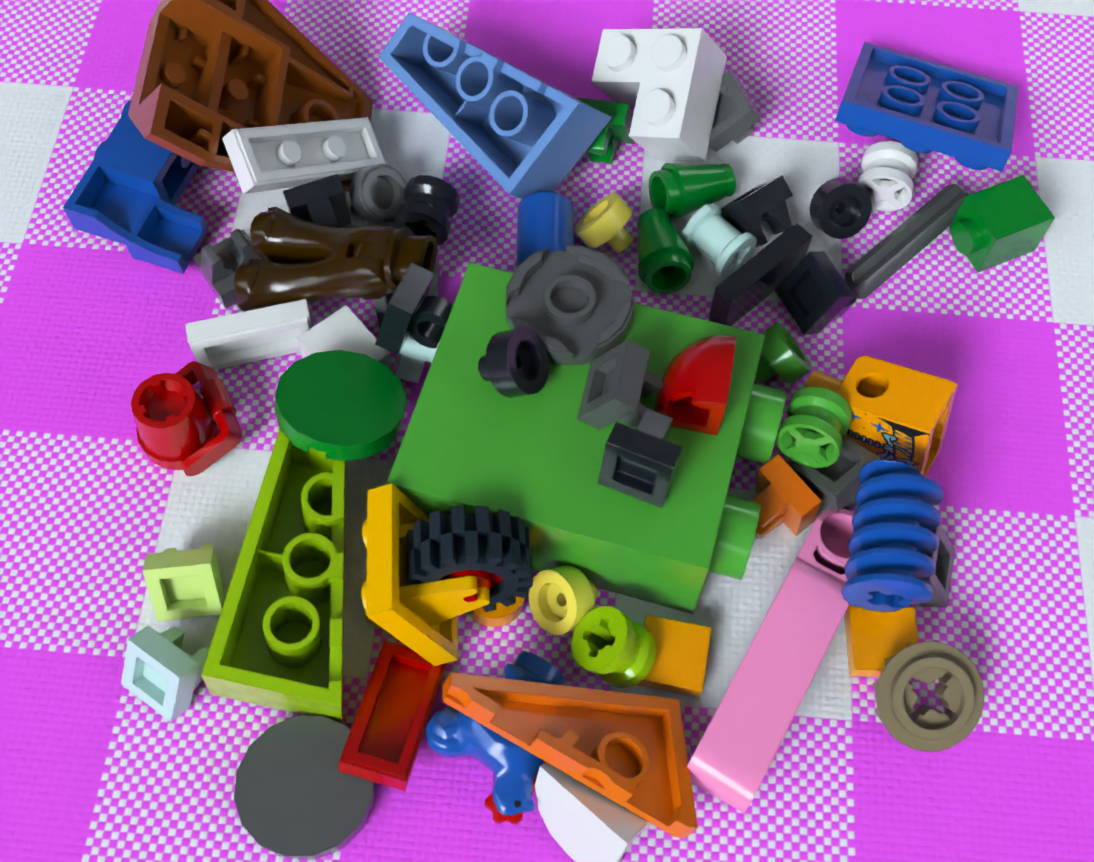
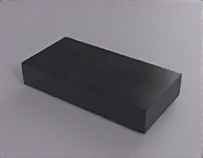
(759, 276)

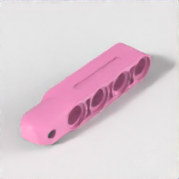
(776, 667)

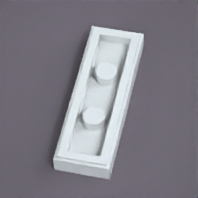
(301, 153)

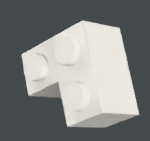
(670, 82)

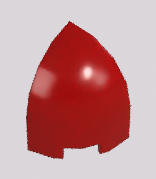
(698, 384)

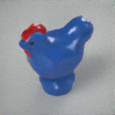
(513, 768)

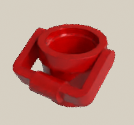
(178, 425)

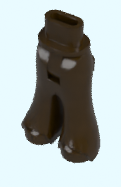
(325, 260)

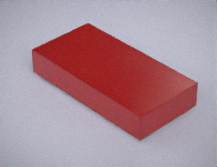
(392, 717)

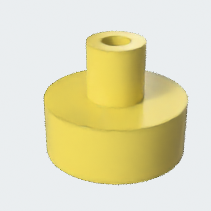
(606, 223)
(561, 598)

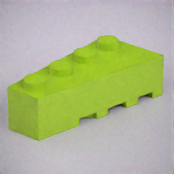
(286, 597)

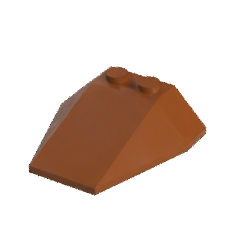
(230, 69)

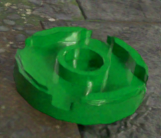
(340, 404)

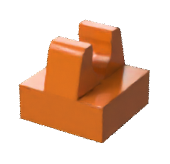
(784, 498)

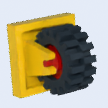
(438, 568)

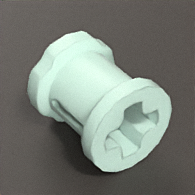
(718, 240)

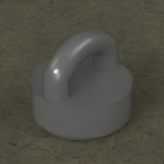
(377, 192)

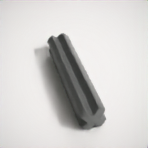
(904, 242)

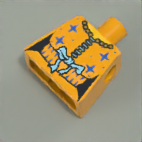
(894, 409)

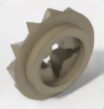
(958, 688)

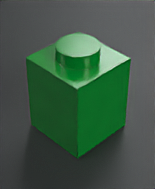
(1000, 223)

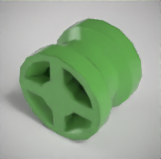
(814, 427)

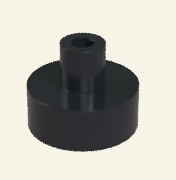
(840, 208)
(515, 362)

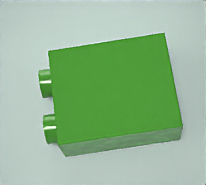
(545, 464)

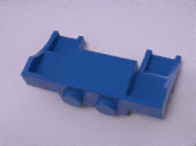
(133, 198)

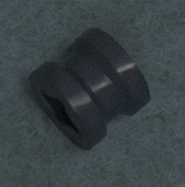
(428, 207)

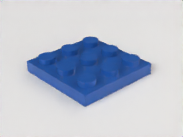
(930, 107)

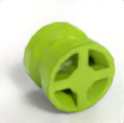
(618, 664)

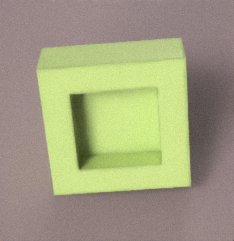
(184, 583)

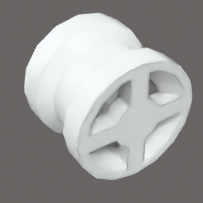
(888, 175)

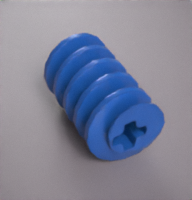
(892, 537)

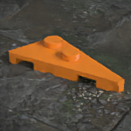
(605, 739)

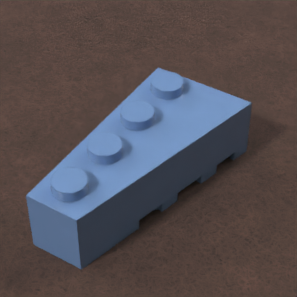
(503, 116)

